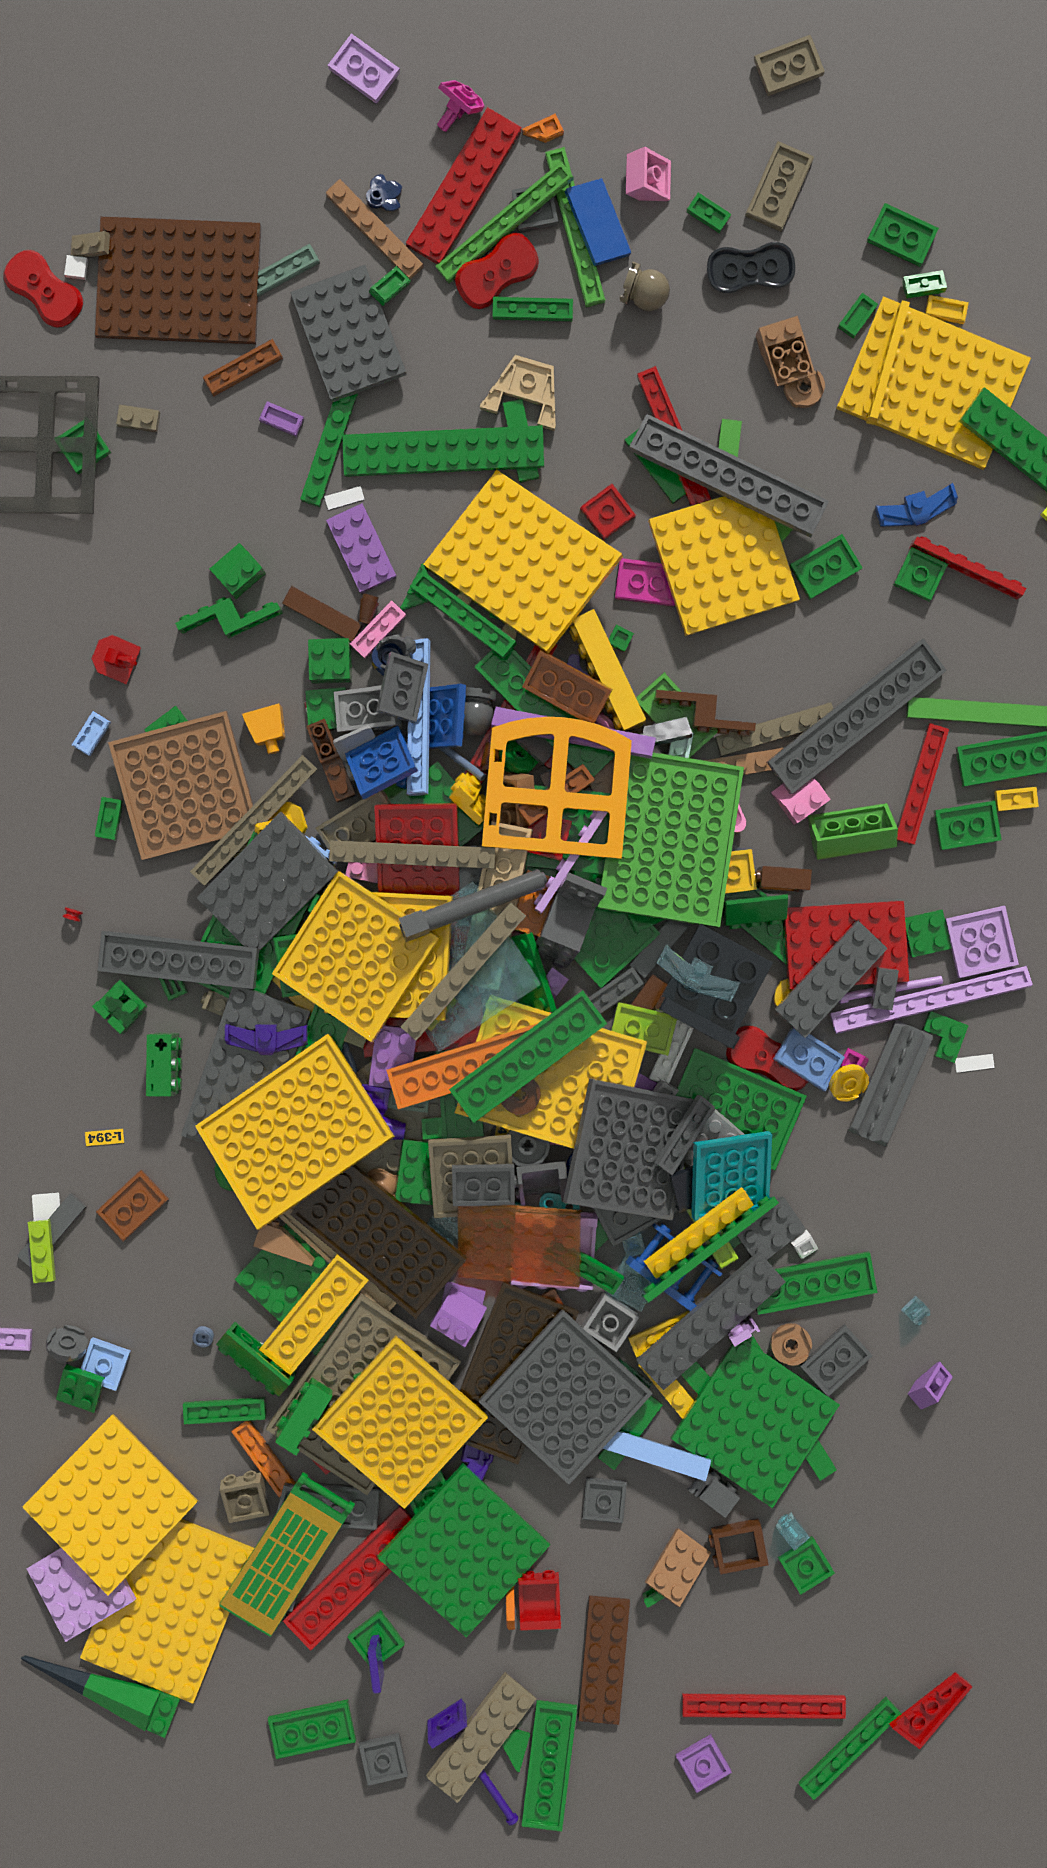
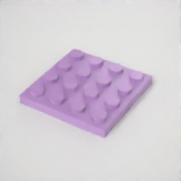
(73, 1596)

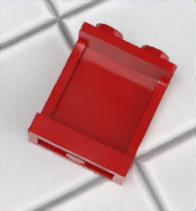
(539, 1600)

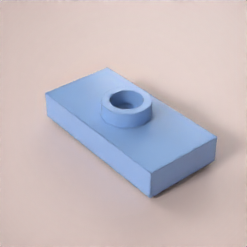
(91, 733)

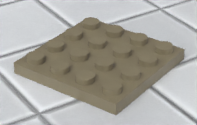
(461, 1151)

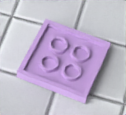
(981, 941)

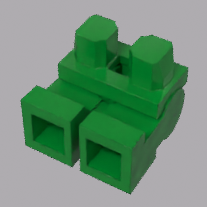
(120, 1007)

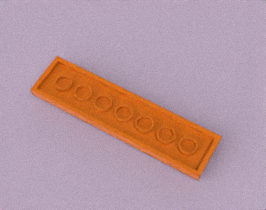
(438, 1073)

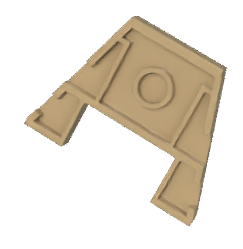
(525, 381)

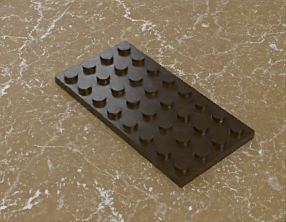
(380, 1238)
(510, 1328)

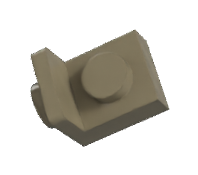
(214, 1002)

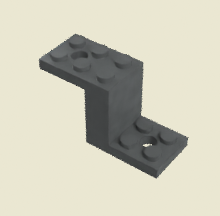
(568, 920)

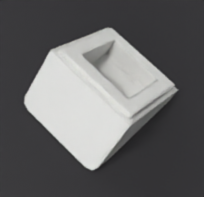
(804, 1244)

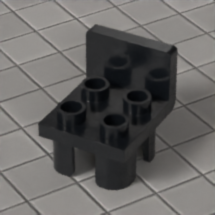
(708, 1014)

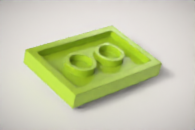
(647, 1025)

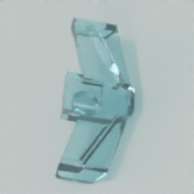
(697, 975)

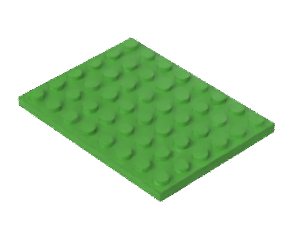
(675, 840)

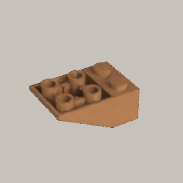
(785, 351)

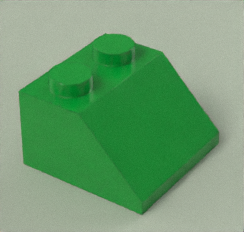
(237, 571)

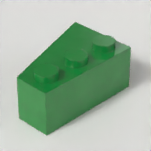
(302, 1415)

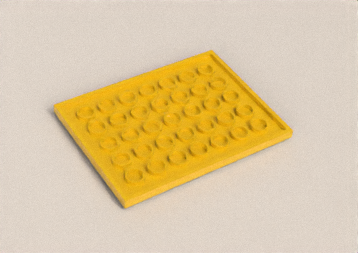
(932, 381)
(523, 561)
(564, 1084)
(294, 1131)
(176, 1616)

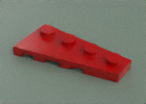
(928, 1713)

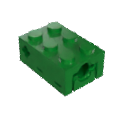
(163, 1064)

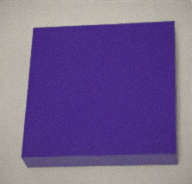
(376, 1664)

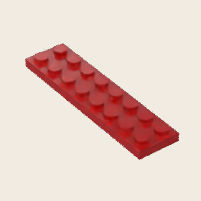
(463, 186)
(345, 1584)

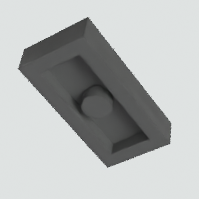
(884, 988)

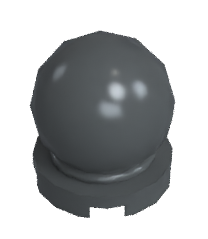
(478, 711)

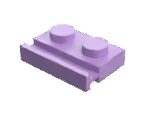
(743, 1331)

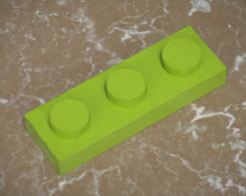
(41, 1251)

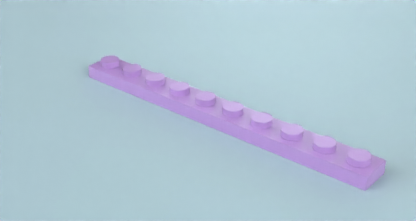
(933, 999)

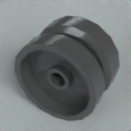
(529, 1155)

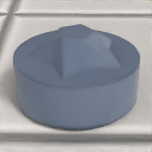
(203, 1336)

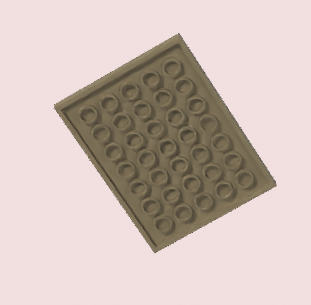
(349, 1351)

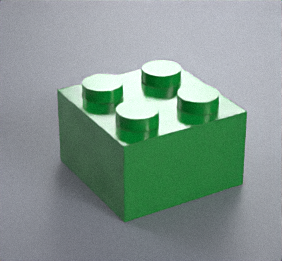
(330, 660)

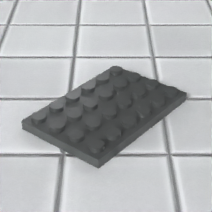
(348, 333)
(267, 883)

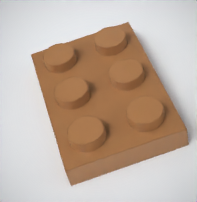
(677, 1567)

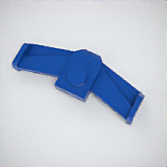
(917, 508)

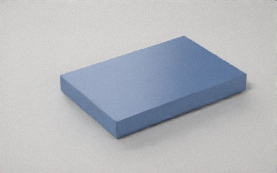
(809, 1058)

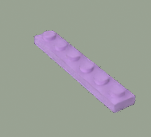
(565, 866)

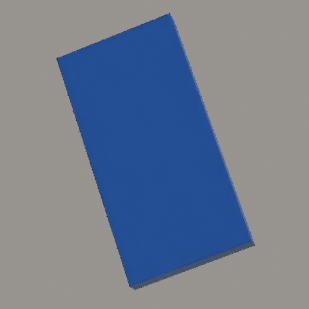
(597, 222)

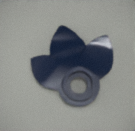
(385, 191)

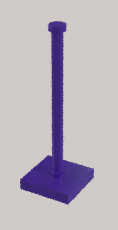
(447, 1725)

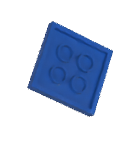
(446, 716)
(381, 762)

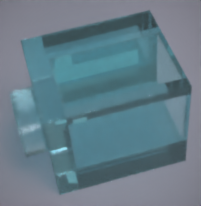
(792, 1530)

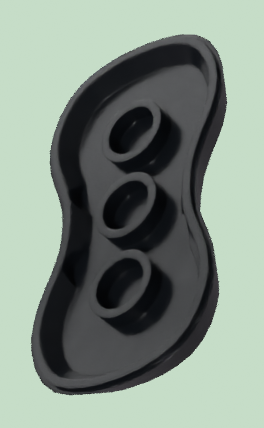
(767, 266)

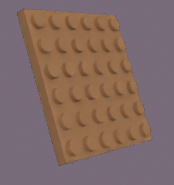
(182, 784)

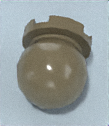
(646, 288)

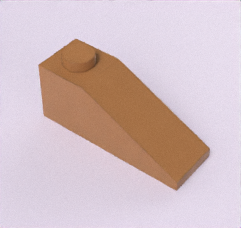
(279, 1241)

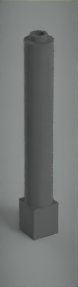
(421, 922)

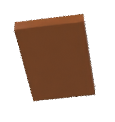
(132, 1205)

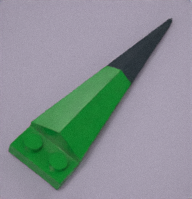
(133, 1702)

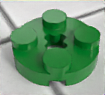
(515, 763)

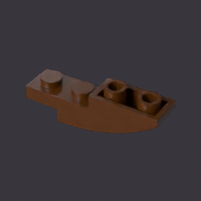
(330, 760)

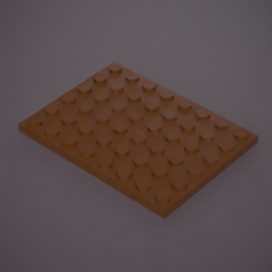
(179, 280)

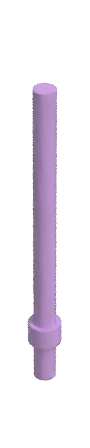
(900, 987)

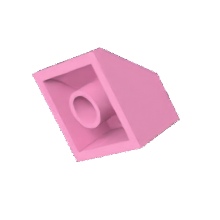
(648, 175)
(801, 802)

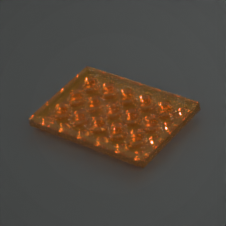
(520, 1244)

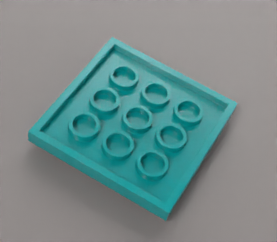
(727, 1165)

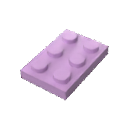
(363, 68)

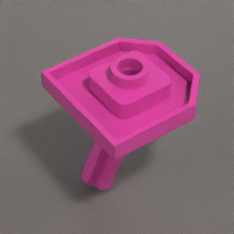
(461, 101)

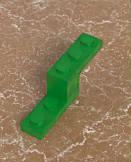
(228, 617)

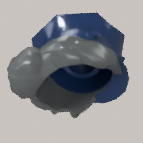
(394, 643)

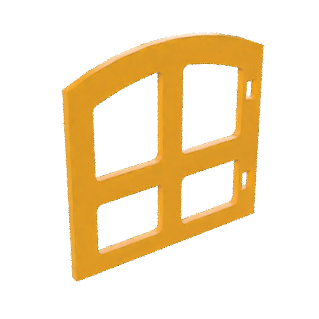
(556, 798)

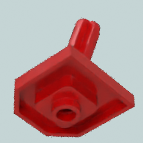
(115, 658)

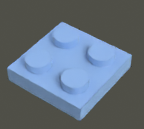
(106, 1361)

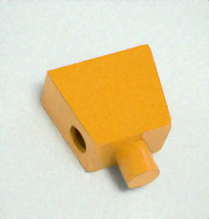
(266, 726)

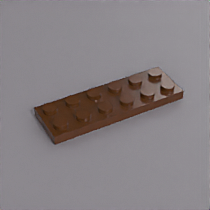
(604, 1660)

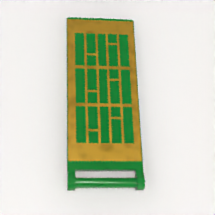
(285, 1556)

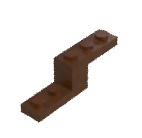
(704, 712)

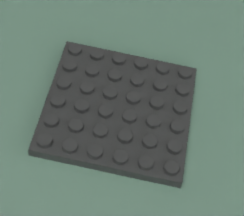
(617, 1149)
(565, 1396)

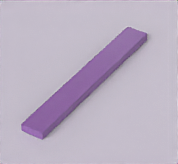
(640, 746)

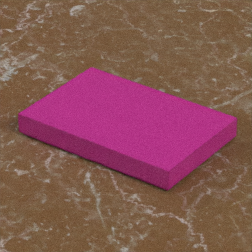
(643, 583)

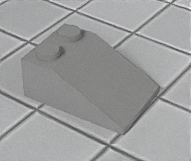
(358, 708)

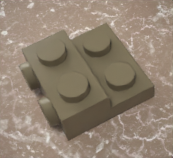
(244, 1496)

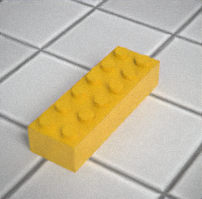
(605, 668)

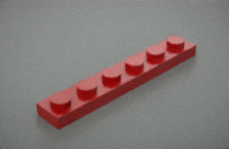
(973, 570)
(921, 783)

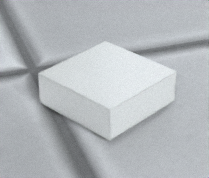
(76, 267)

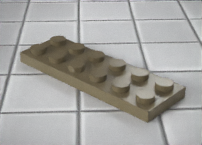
(481, 1738)

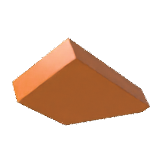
(545, 129)
(510, 1609)

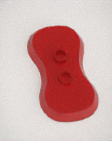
(508, 263)
(53, 298)
(756, 1054)

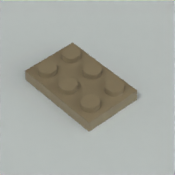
(789, 65)

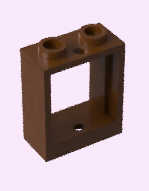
(783, 878)
(734, 1529)

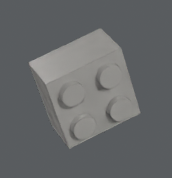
(610, 1321)

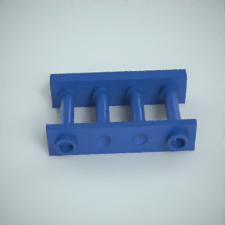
(686, 1299)

